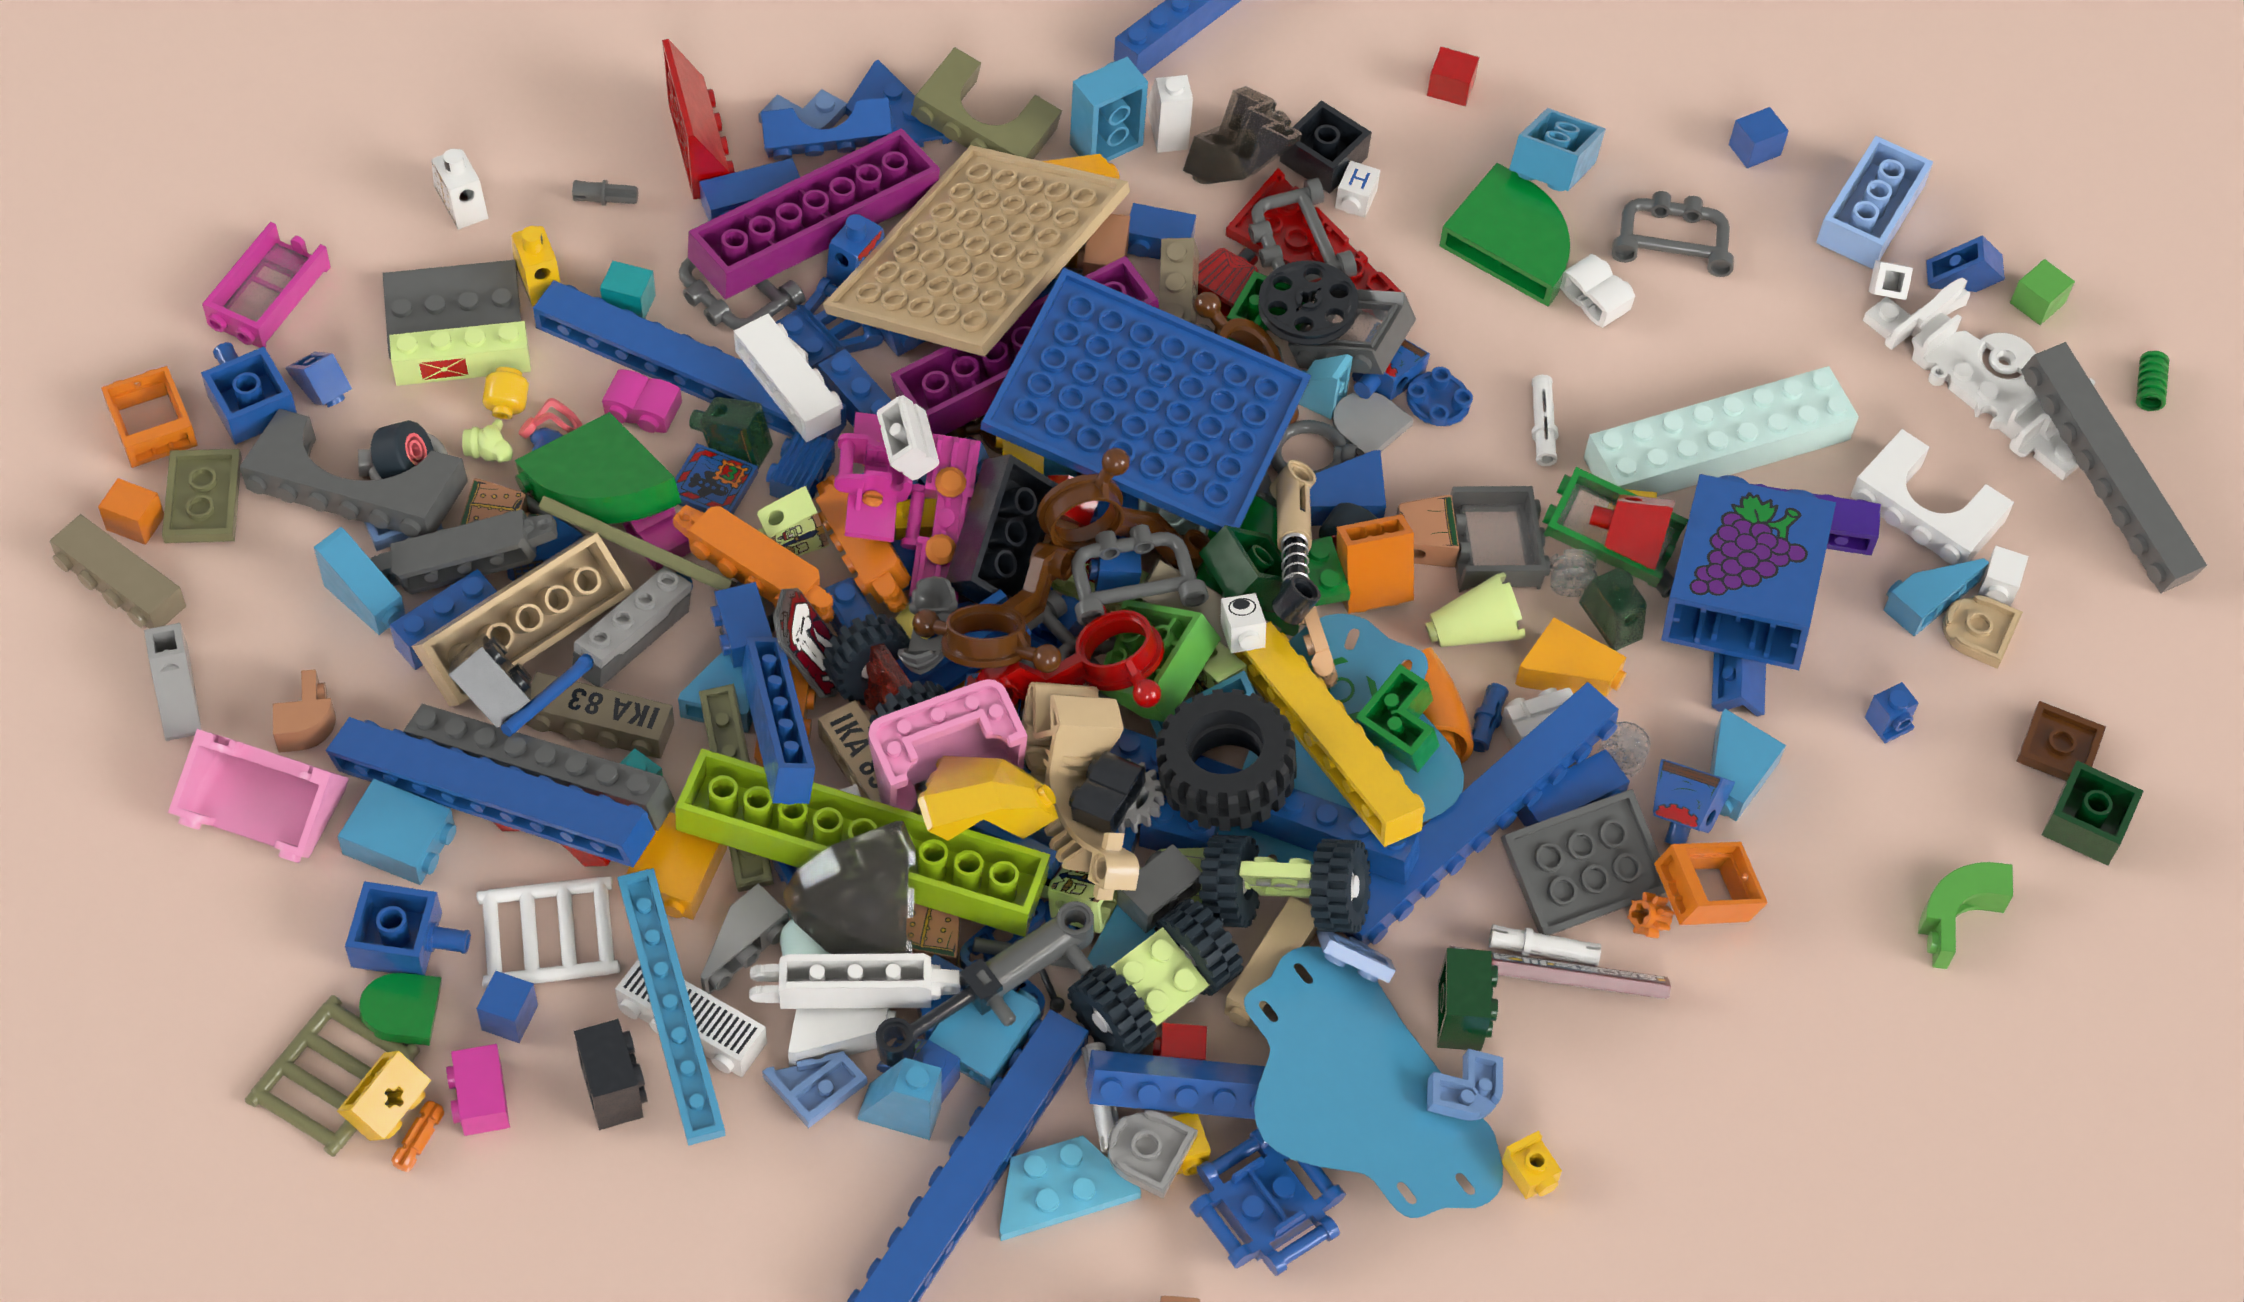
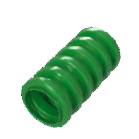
(2152, 380)

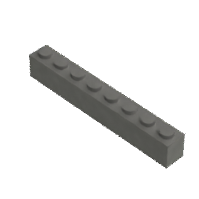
(2113, 467)
(540, 757)

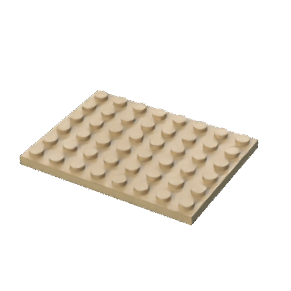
(977, 249)

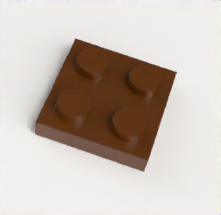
(2059, 740)

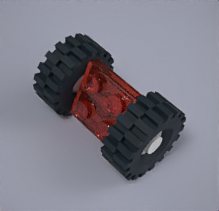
(866, 667)

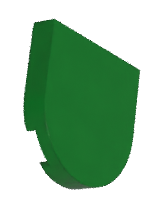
(401, 1007)

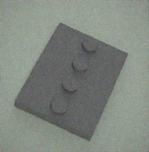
(451, 297)
(1584, 862)

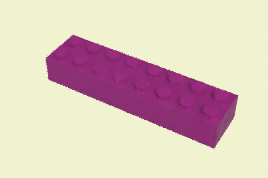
(809, 212)
(961, 385)

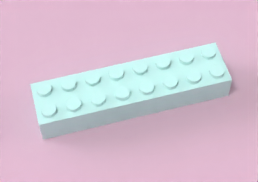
(1724, 434)

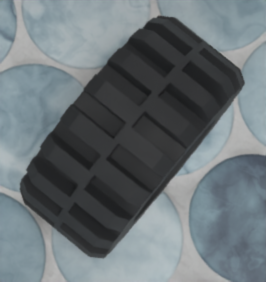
(1217, 722)

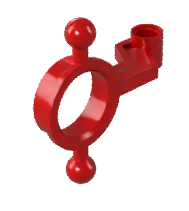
(1079, 670)

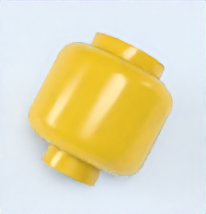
(505, 392)

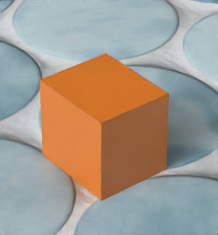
(131, 511)

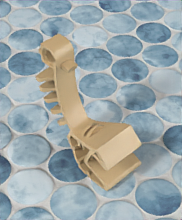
(1065, 734)

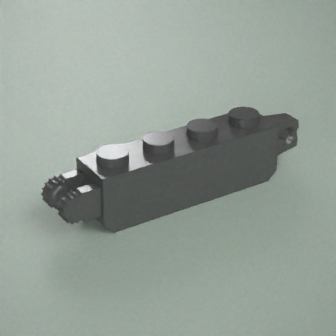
(457, 551)

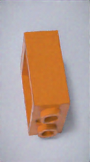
(158, 440)
(1685, 892)

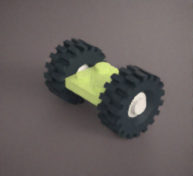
(1334, 884)
(1156, 979)

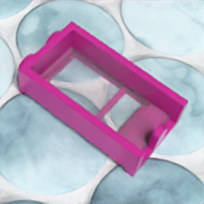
(264, 287)

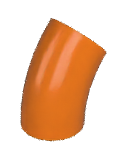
(1447, 708)

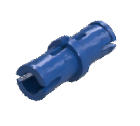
(1488, 716)

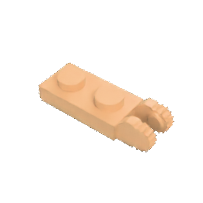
(1317, 644)

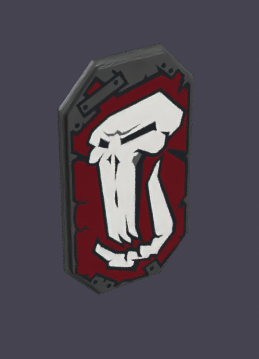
(804, 639)

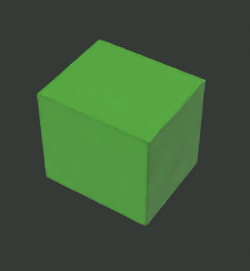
(2042, 292)

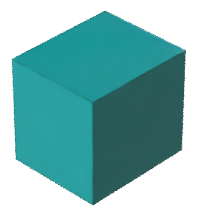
(629, 288)

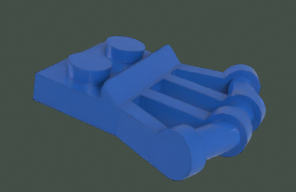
(813, 336)

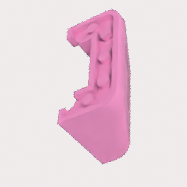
(959, 723)
(256, 794)

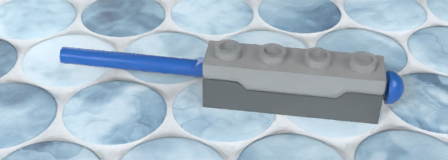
(617, 639)

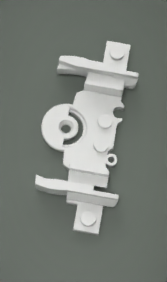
(1959, 362)

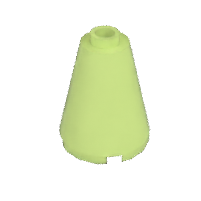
(1478, 616)

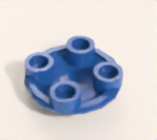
(1438, 397)

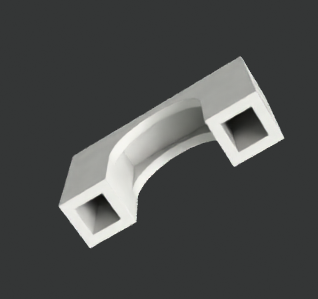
(1950, 535)

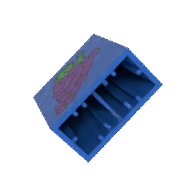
(1749, 571)

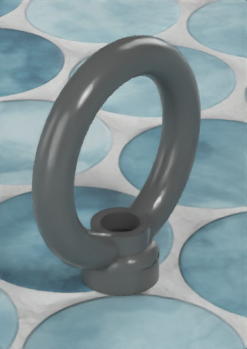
(1342, 450)

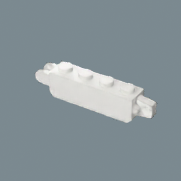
(853, 981)

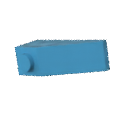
(1931, 593)

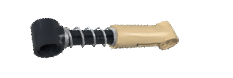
(1294, 540)

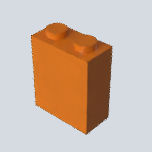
(1377, 562)

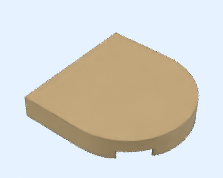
(1981, 628)

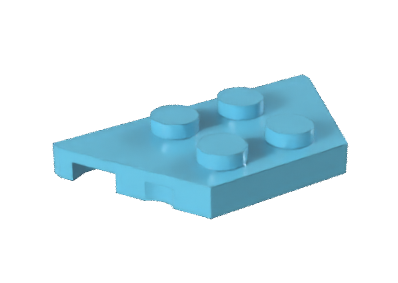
(1060, 1186)

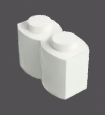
(1597, 290)

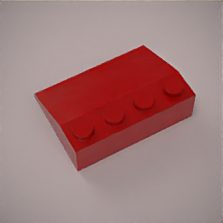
(694, 120)

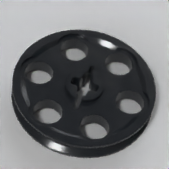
(1309, 313)

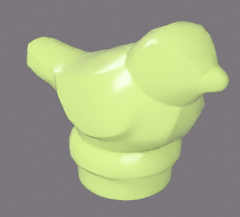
(487, 443)

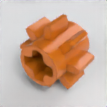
(1650, 915)

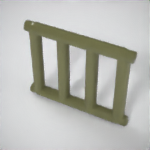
(285, 1066)

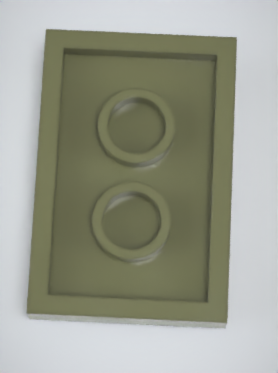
(202, 496)

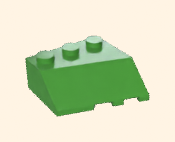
(1187, 647)

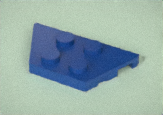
(882, 83)

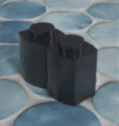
(1107, 793)

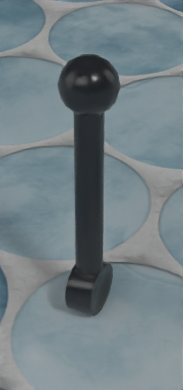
(1057, 1003)

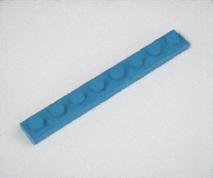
(671, 1007)

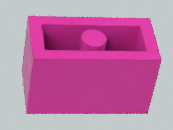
(479, 1090)

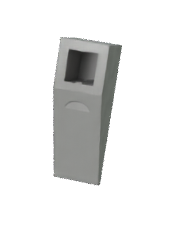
(173, 681)
(746, 931)

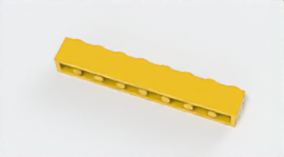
(1334, 739)

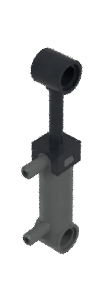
(988, 981)

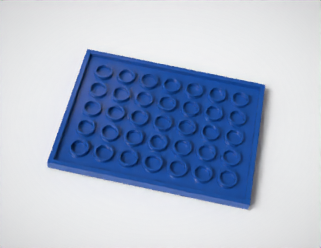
(1174, 396)

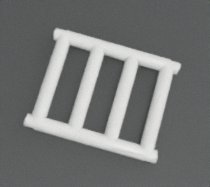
(563, 892)

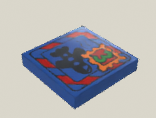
(714, 479)

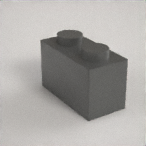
(1161, 886)

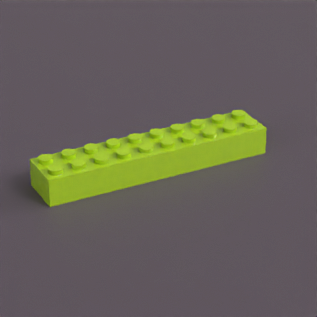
(964, 877)

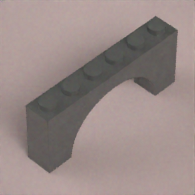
(404, 503)

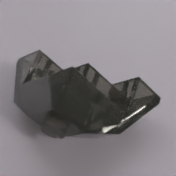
(1244, 143)
(857, 893)

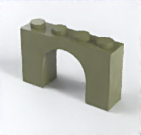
(941, 108)

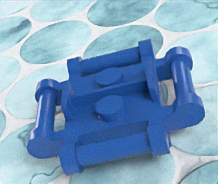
(1265, 1205)

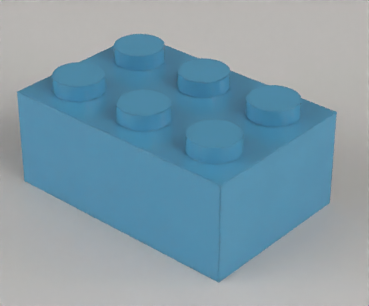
(1109, 110)
(1557, 149)

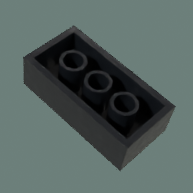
(999, 529)

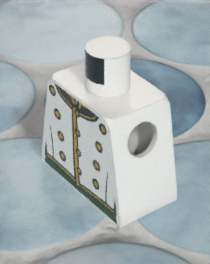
(453, 175)

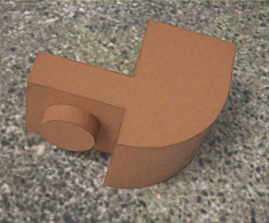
(304, 722)

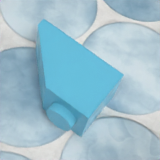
(1327, 384)

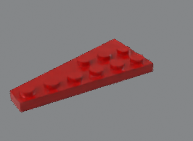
(1295, 237)

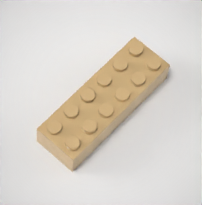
(530, 611)

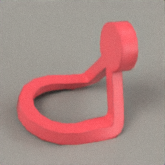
(532, 423)

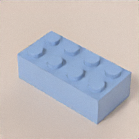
(1874, 202)

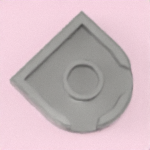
(1370, 421)
(1149, 1149)

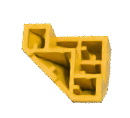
(987, 789)

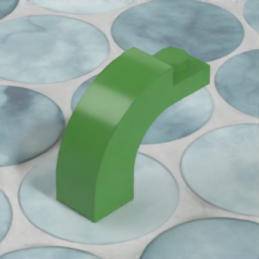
(1968, 888)

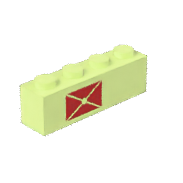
(458, 352)

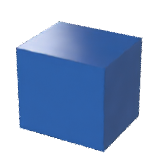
(1758, 137)
(507, 1006)

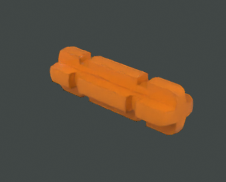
(417, 1136)

